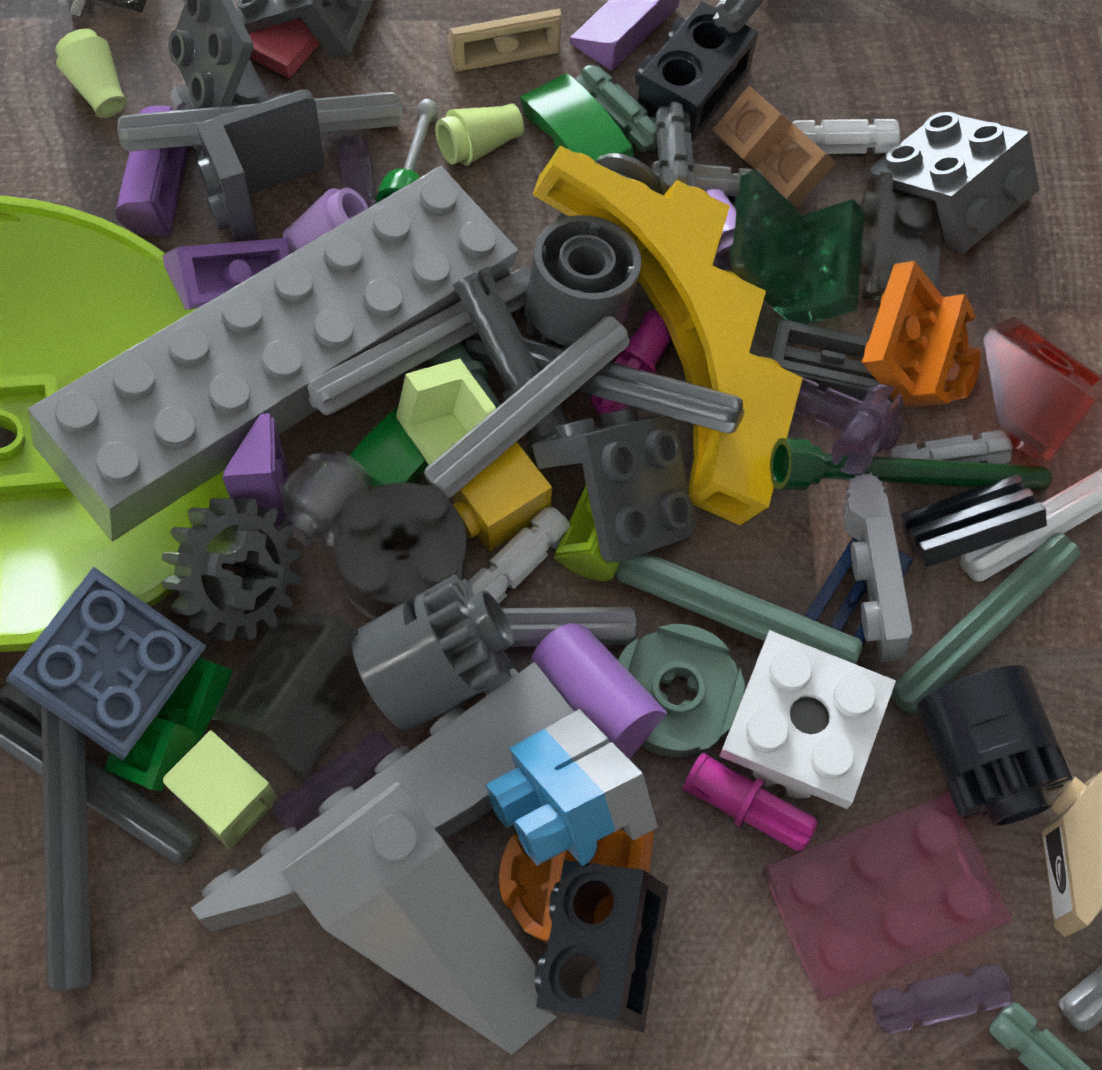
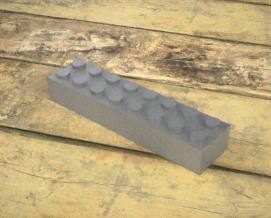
(189, 394)

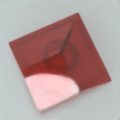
(1037, 388)

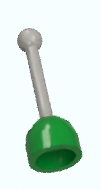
(399, 178)

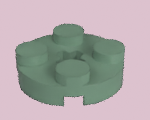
(710, 674)

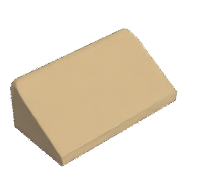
(504, 40)

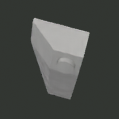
(415, 911)

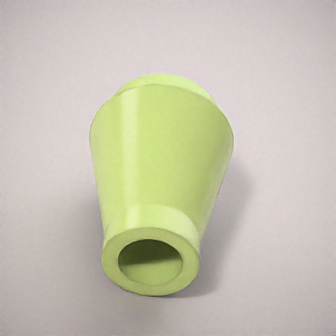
(91, 70)
(474, 132)

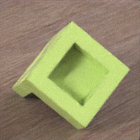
(441, 407)
(221, 789)

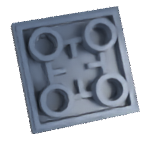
(106, 663)

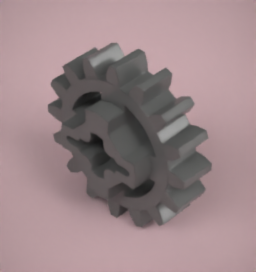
(217, 598)

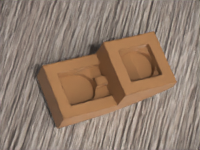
(774, 146)

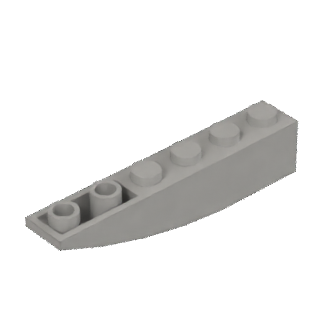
(440, 774)

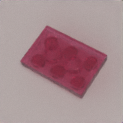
(885, 896)

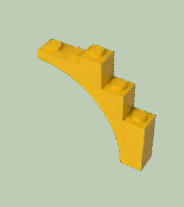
(706, 314)

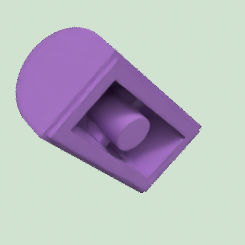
(151, 187)
(598, 686)

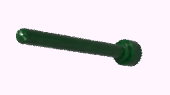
(799, 464)

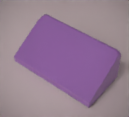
(620, 29)
(212, 269)
(259, 467)

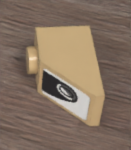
(1075, 854)

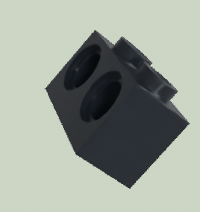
(696, 67)
(620, 945)

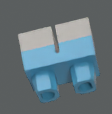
(570, 791)

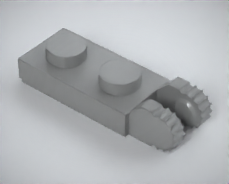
(878, 562)

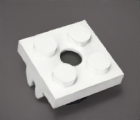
(808, 721)

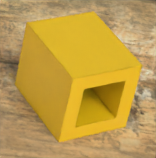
(503, 498)

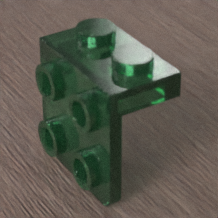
(800, 260)

